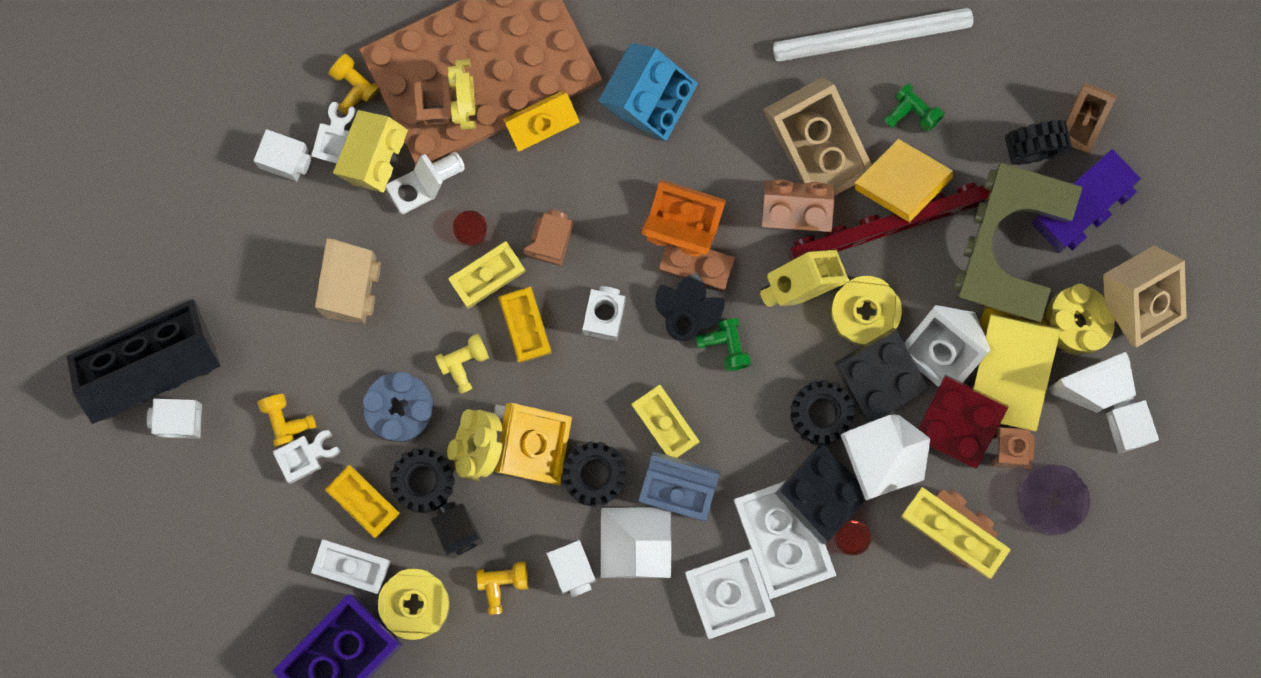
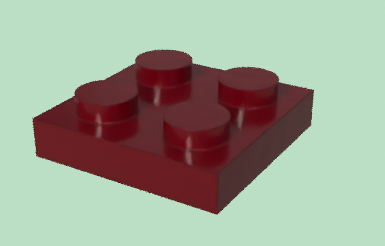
(962, 421)

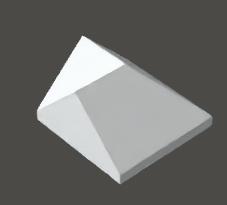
(948, 344)
(1098, 385)
(887, 455)
(635, 542)

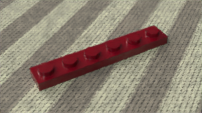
(874, 228)

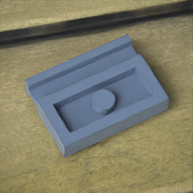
(679, 486)

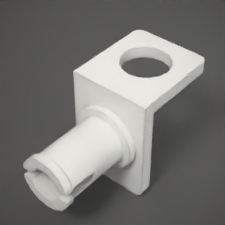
(425, 179)

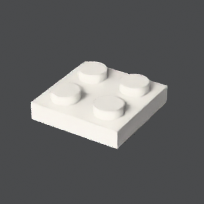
(729, 594)

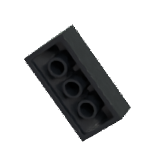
(142, 362)

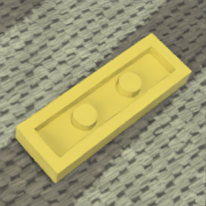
(955, 533)

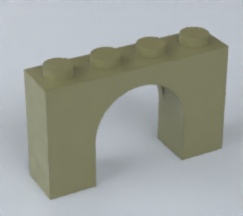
(983, 278)

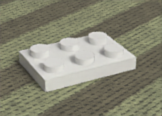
(781, 544)

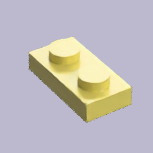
(487, 275)
(665, 422)

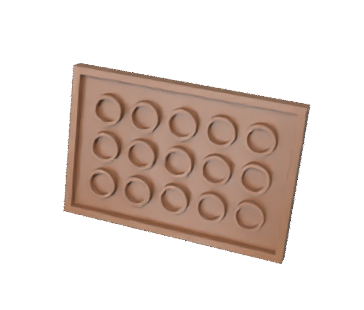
(516, 56)

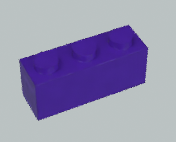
(1102, 186)

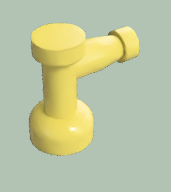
(453, 361)

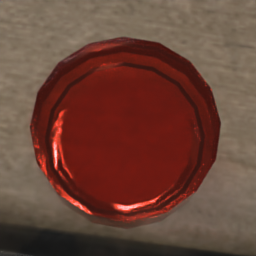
(470, 228)
(853, 538)

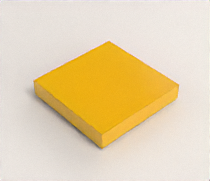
(904, 180)
(533, 444)

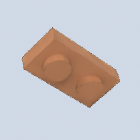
(712, 267)

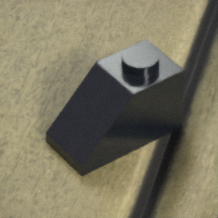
(456, 529)

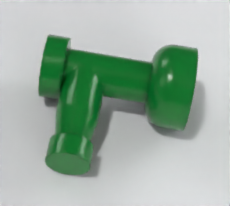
(909, 100)
(727, 334)

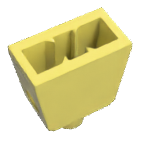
(804, 278)

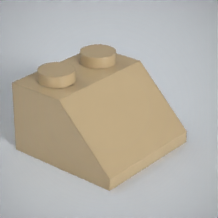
(347, 282)
(1146, 294)

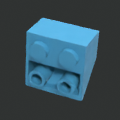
(648, 91)

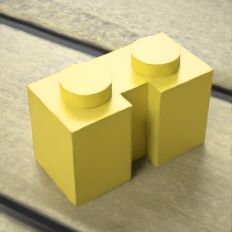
(369, 150)

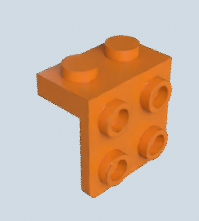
(683, 218)

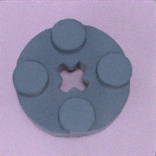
(400, 387)

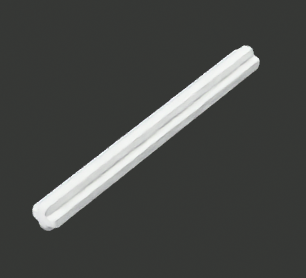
(873, 34)

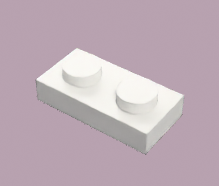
(350, 566)

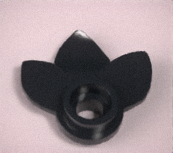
(689, 302)

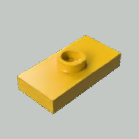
(541, 120)
(524, 325)
(362, 501)

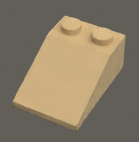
(819, 136)

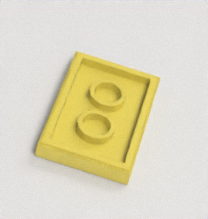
(1018, 367)

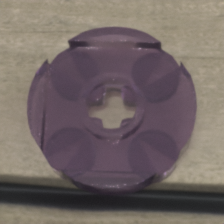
(1069, 487)

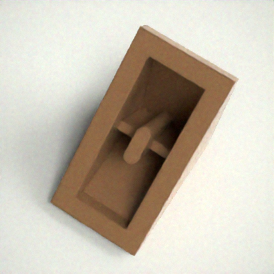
(1088, 115)

